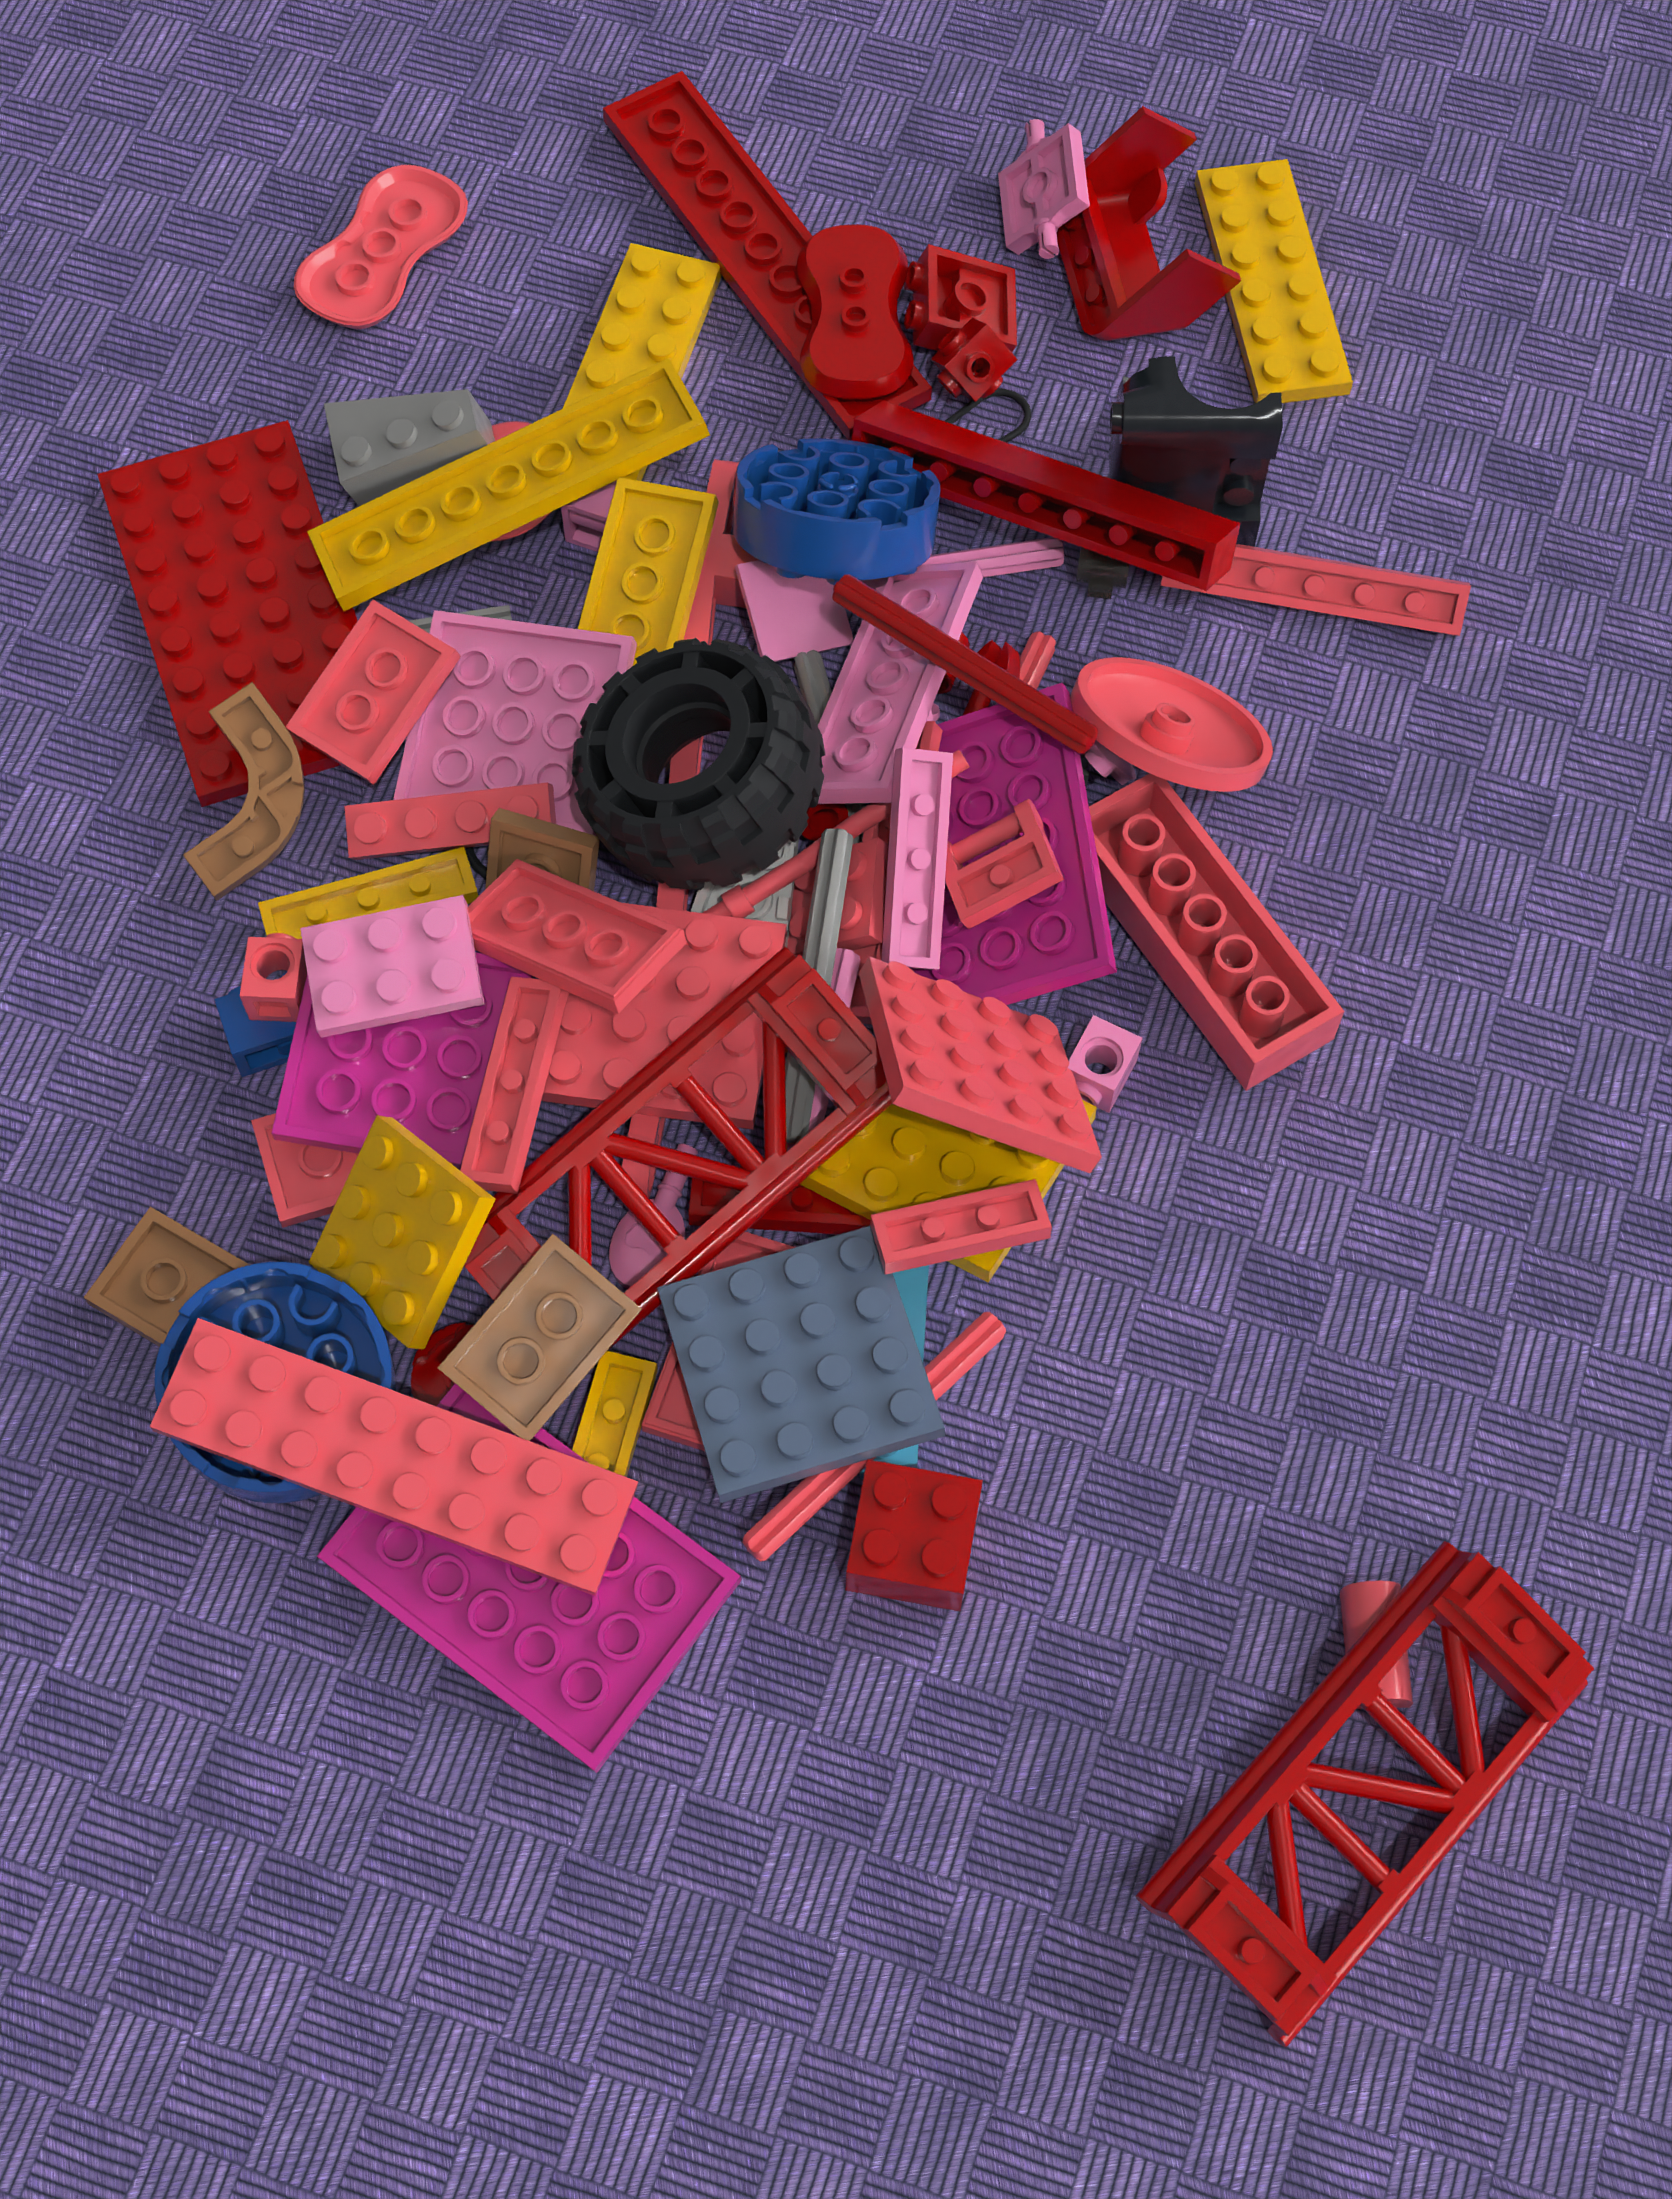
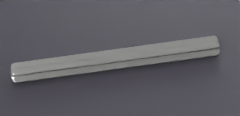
(819, 954)

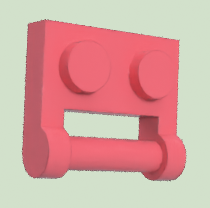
(1005, 874)

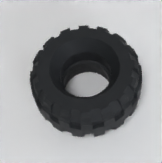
(733, 810)

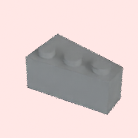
(401, 438)

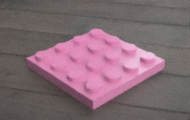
(510, 709)

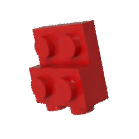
(955, 288)

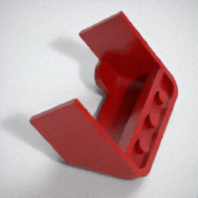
(1109, 244)

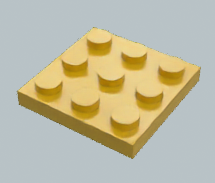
(402, 1230)

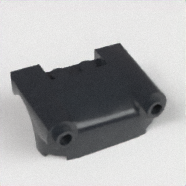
(1192, 449)

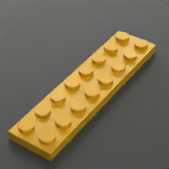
(507, 484)

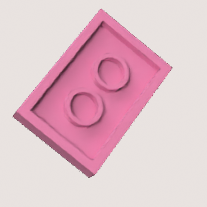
(392, 966)

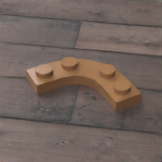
(272, 801)

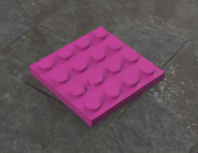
(410, 1070)

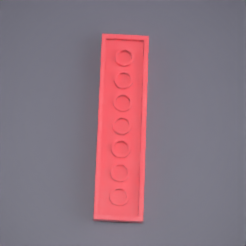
(395, 1456)

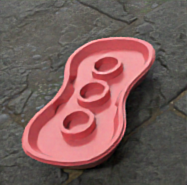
(366, 267)

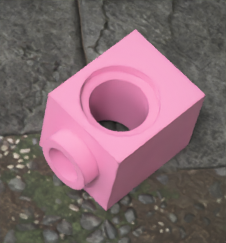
(1106, 1045)

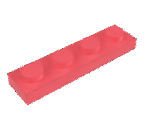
(439, 820)
(514, 1084)

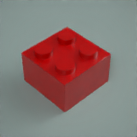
(913, 1535)

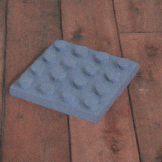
(799, 1364)

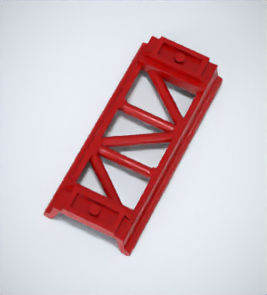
(795, 1014)
(1479, 1617)

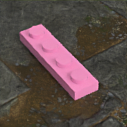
(917, 858)

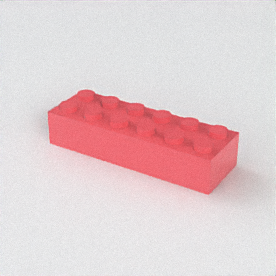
(1208, 933)

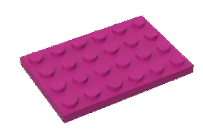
(1065, 929)
(549, 1651)

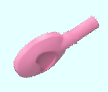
(632, 1247)

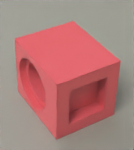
(279, 997)

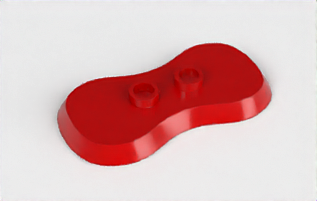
(855, 331)

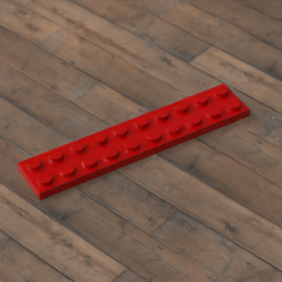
(734, 220)

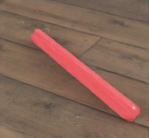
(819, 1489)

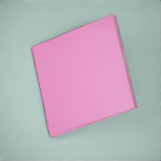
(791, 612)

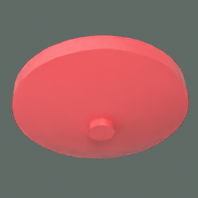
(1172, 724)

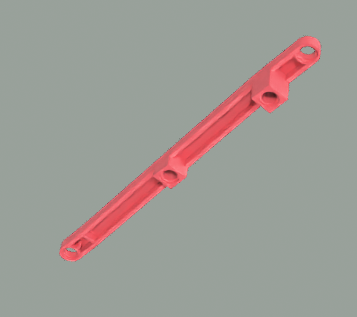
(718, 586)

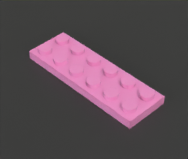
(888, 687)

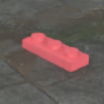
(960, 1226)

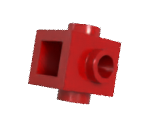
(972, 360)

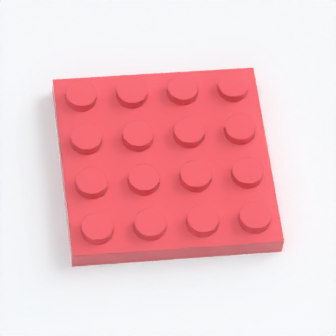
(605, 1049)
(977, 1064)

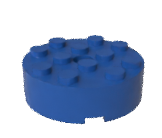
(835, 510)
(290, 1310)

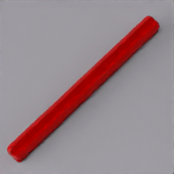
(965, 664)

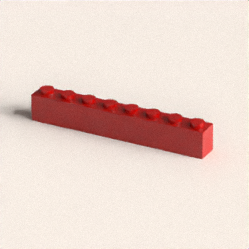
(1058, 497)

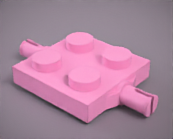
(1043, 188)

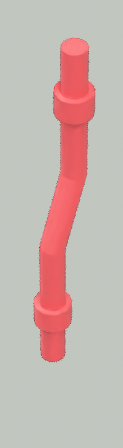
(740, 901)

